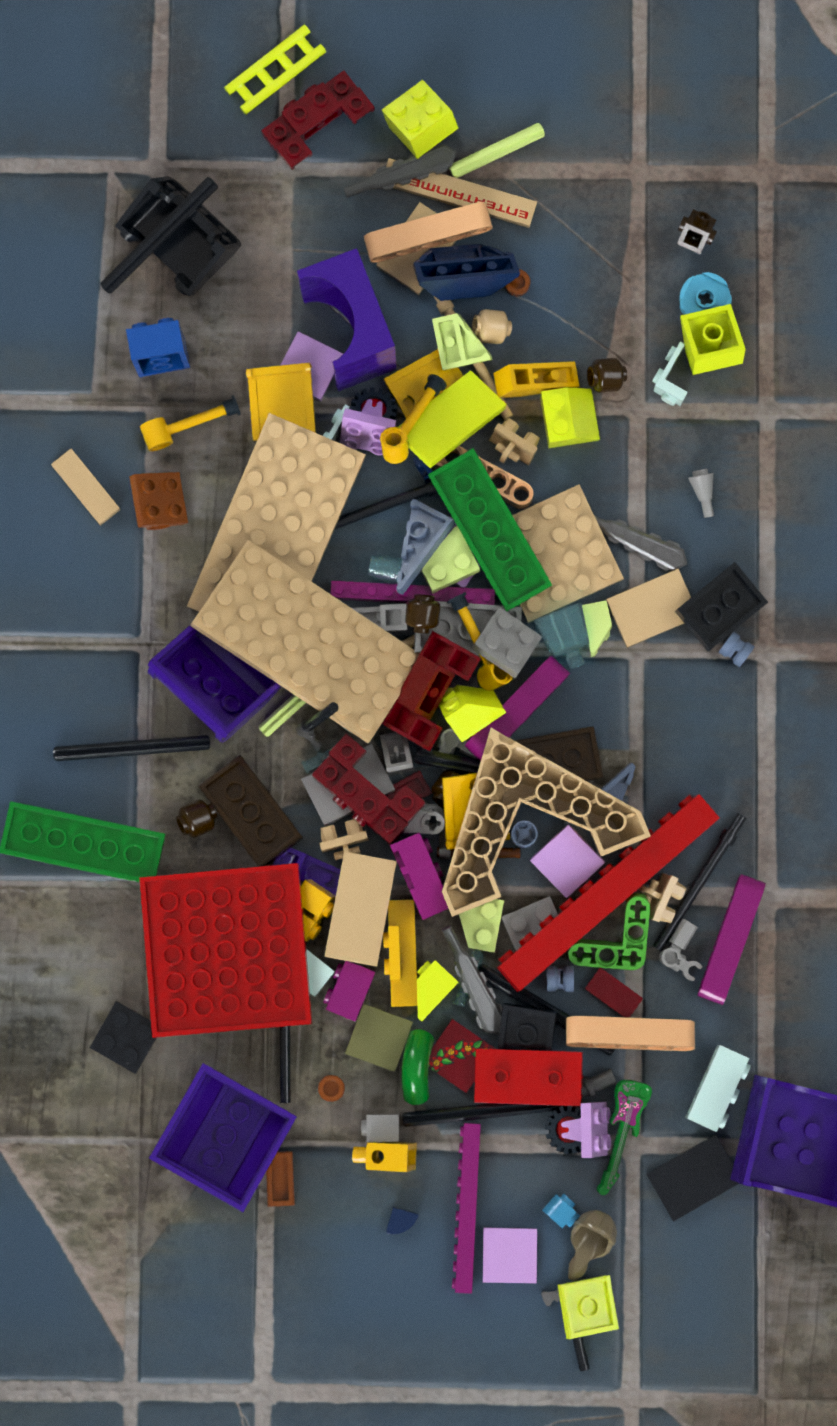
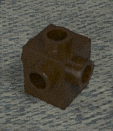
(697, 231)

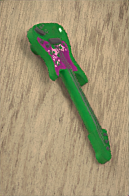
(630, 1101)

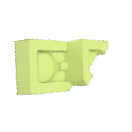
(597, 624)

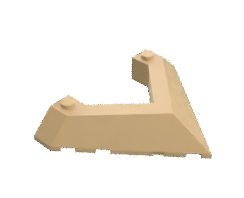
(517, 775)

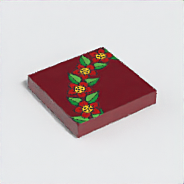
(455, 1055)

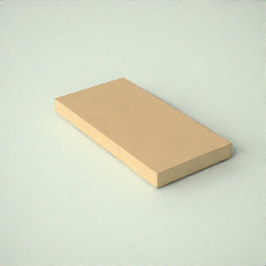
(360, 909)

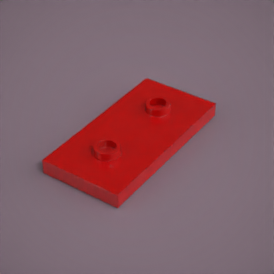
(528, 1077)

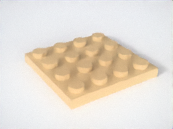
(569, 550)

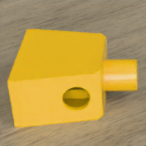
(397, 1156)

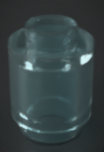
(385, 568)

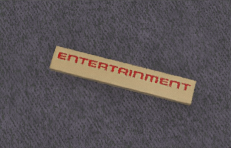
(462, 193)

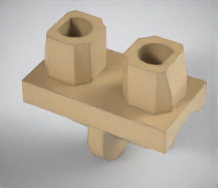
(513, 445)
(331, 841)
(659, 895)

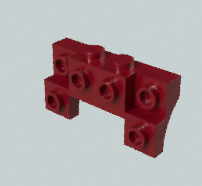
(312, 113)
(426, 687)
(355, 792)

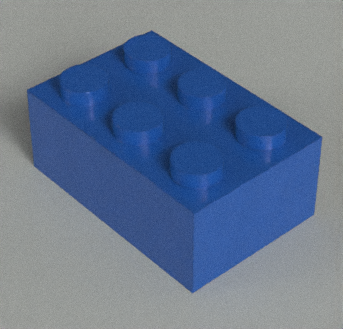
(157, 347)

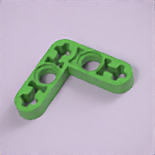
(627, 945)

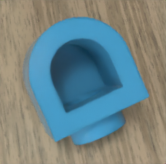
(561, 1211)

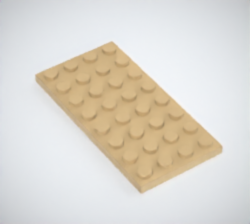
(283, 502)
(306, 640)

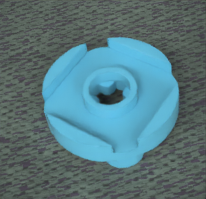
(702, 284)

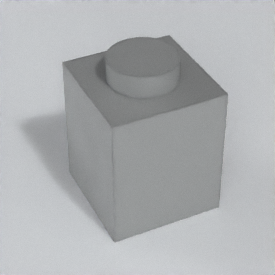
(381, 1127)

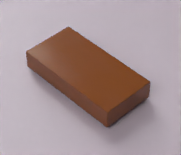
(281, 1180)

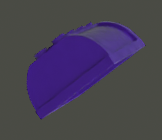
(212, 682)
(223, 1137)

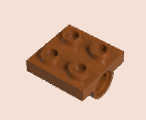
(158, 500)

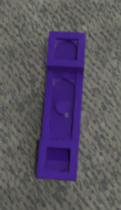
(312, 868)

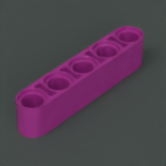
(522, 703)
(731, 939)

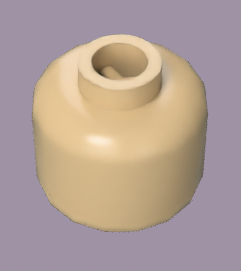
(491, 326)

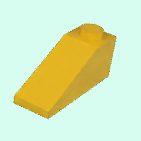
(532, 378)

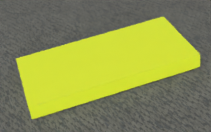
(453, 418)

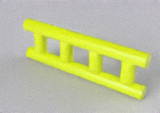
(278, 53)

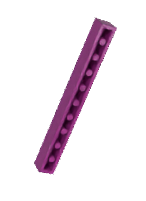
(388, 593)
(467, 1209)

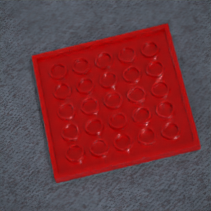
(225, 950)

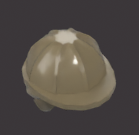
(592, 1238)

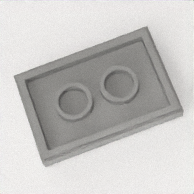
(368, 766)

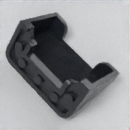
(193, 249)

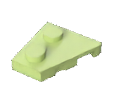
(458, 343)

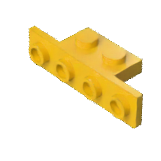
(402, 953)

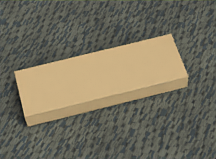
(85, 487)

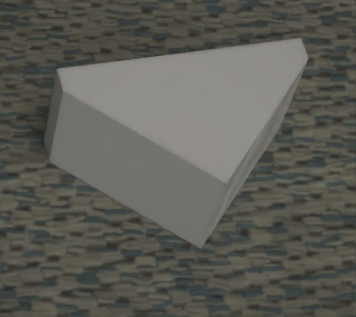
(396, 753)

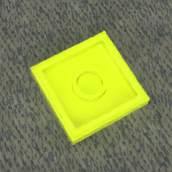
(588, 1306)

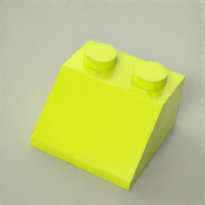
(712, 339)
(569, 416)
(470, 709)
(432, 987)

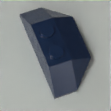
(465, 271)

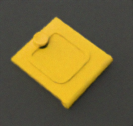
(413, 378)
(282, 392)
(456, 799)

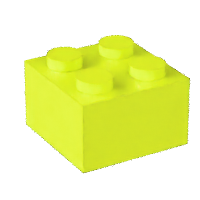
(420, 119)

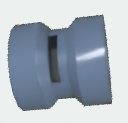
(736, 649)
(526, 831)
(553, 978)

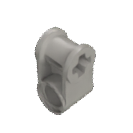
(422, 824)

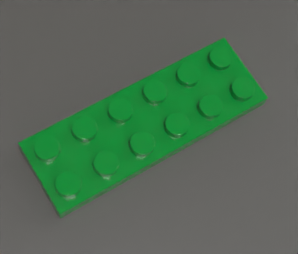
(490, 530)
(81, 842)

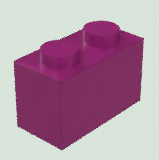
(349, 991)

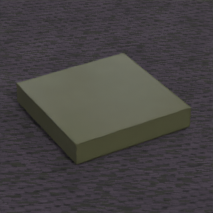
(379, 1037)

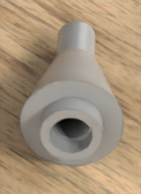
(703, 486)

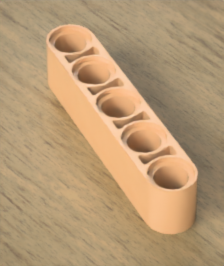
(427, 232)
(512, 482)
(630, 1033)

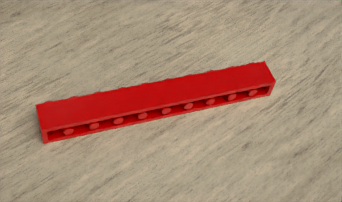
(607, 893)

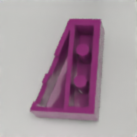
(421, 874)

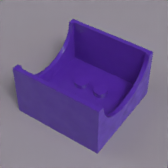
(346, 286)
(789, 1141)

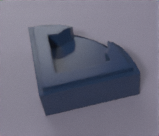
(423, 469)
(401, 1221)

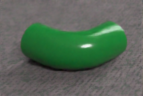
(415, 1067)

